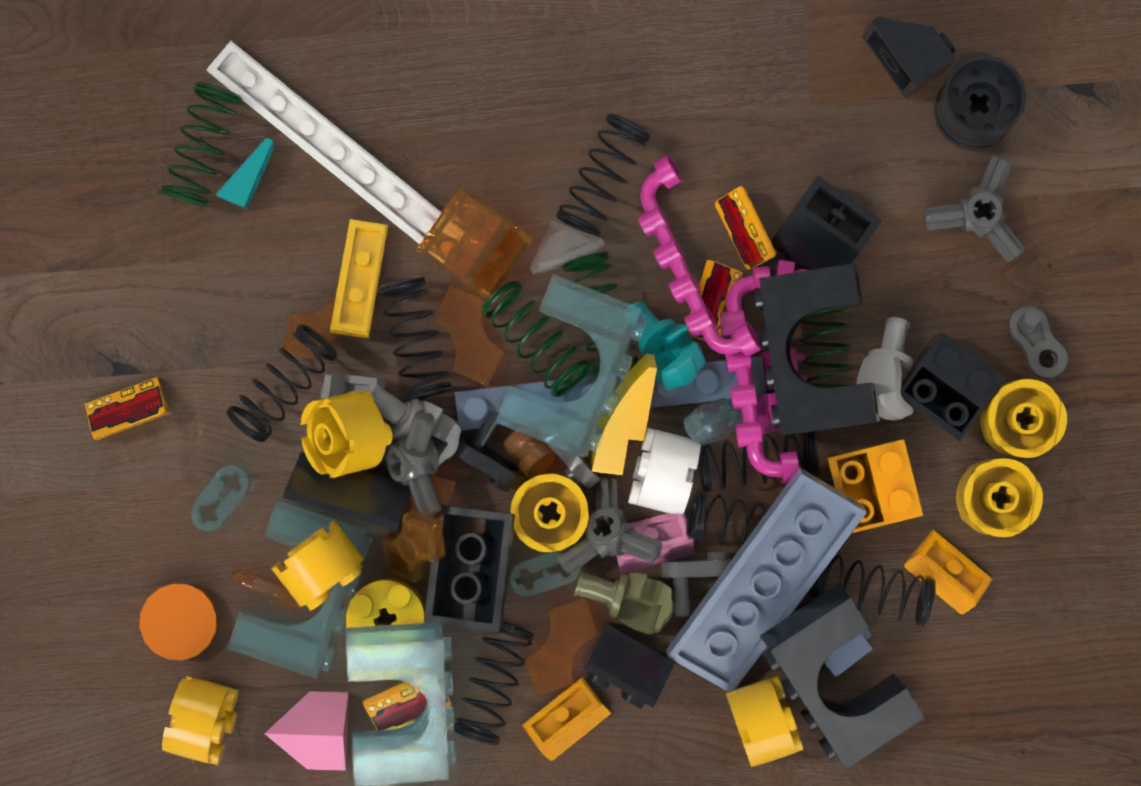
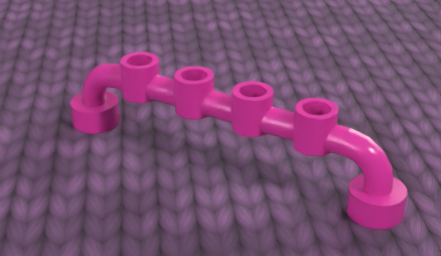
(685, 286)
(744, 395)

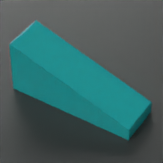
(244, 182)

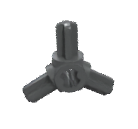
(963, 213)
(415, 461)
(621, 539)

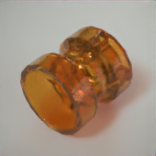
(531, 452)

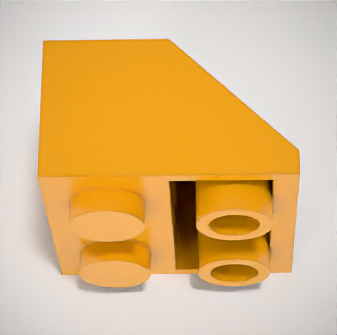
(880, 481)

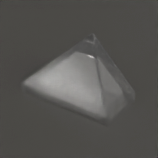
(561, 245)

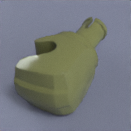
(632, 599)

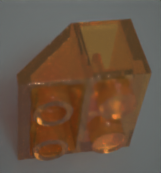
(474, 243)

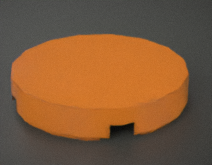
(178, 621)

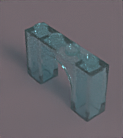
(576, 423)
(302, 645)
(415, 656)

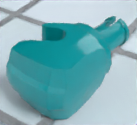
(674, 350)

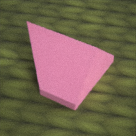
(315, 730)

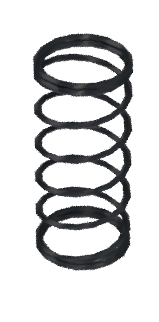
(632, 133)
(397, 289)
(301, 335)
(810, 460)
(698, 529)
(925, 599)
(468, 728)

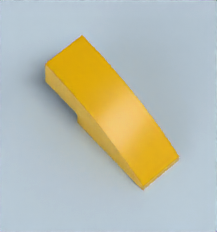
(627, 419)

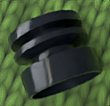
(985, 82)

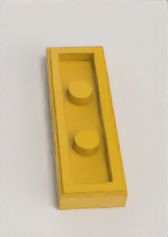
(359, 278)

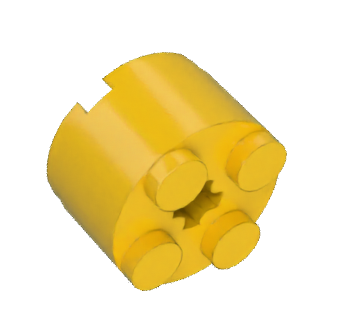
(344, 434)
(1030, 440)
(1007, 518)
(557, 533)
(319, 565)
(386, 593)
(199, 720)
(764, 721)

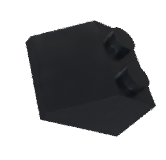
(909, 52)

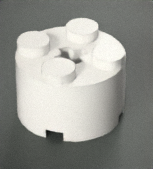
(664, 472)

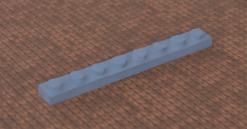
(710, 385)

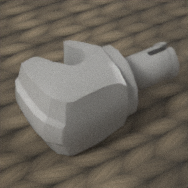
(885, 369)
(445, 430)

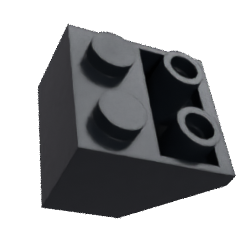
(825, 228)
(950, 385)
(628, 665)

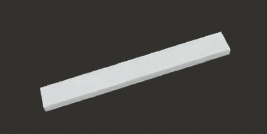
(324, 142)

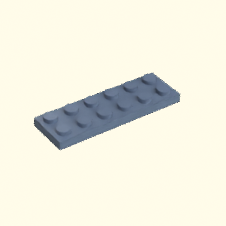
(766, 579)

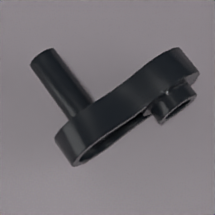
(474, 451)

